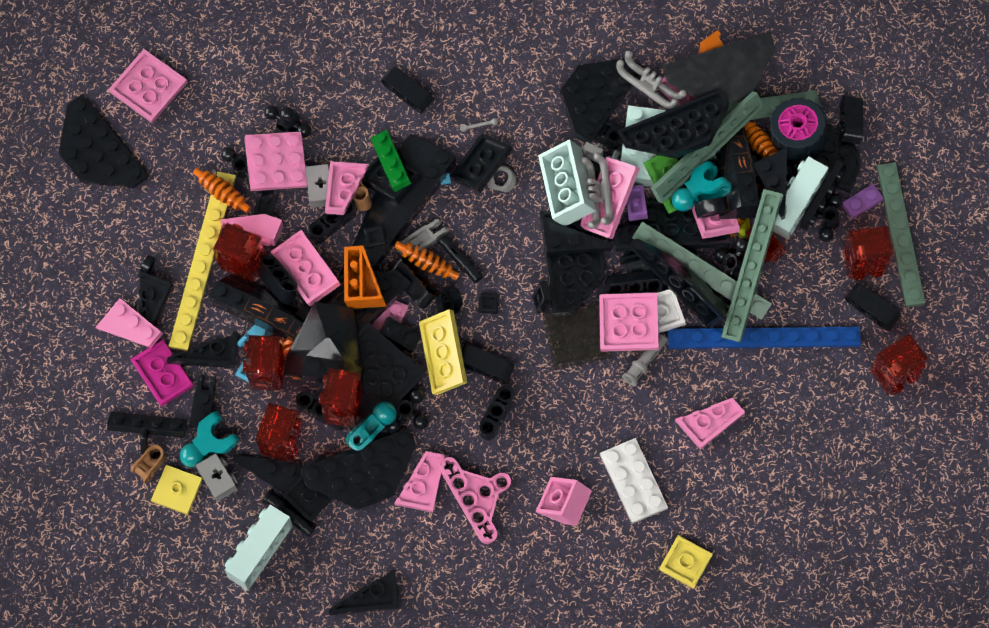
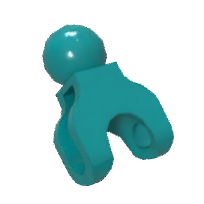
(700, 187)
(382, 415)
(206, 442)

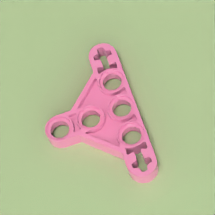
(482, 504)

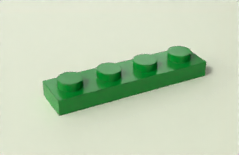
(390, 161)

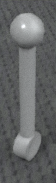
(464, 127)

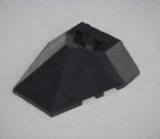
(325, 342)

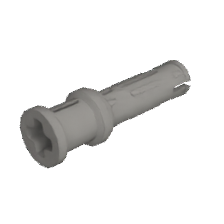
(640, 366)

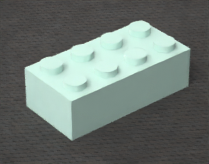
(634, 157)
(566, 183)
(800, 194)
(258, 547)

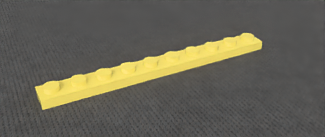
(199, 271)

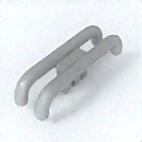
(649, 83)
(599, 190)

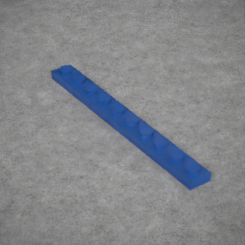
(766, 338)

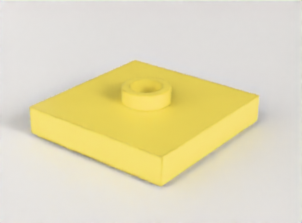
(177, 489)
(685, 562)

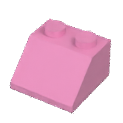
(564, 500)

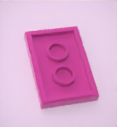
(162, 379)

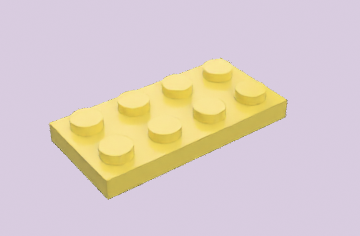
(442, 352)

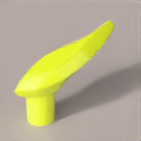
(743, 228)

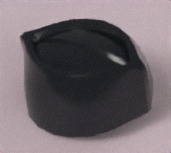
(709, 207)
(448, 299)

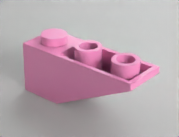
(261, 225)

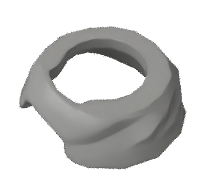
(509, 185)

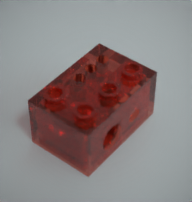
(239, 252)
(867, 252)
(264, 362)
(899, 365)
(340, 397)
(279, 433)

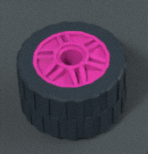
(799, 127)

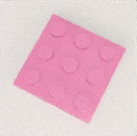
(148, 86)
(275, 161)
(628, 322)

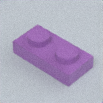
(862, 201)
(636, 204)

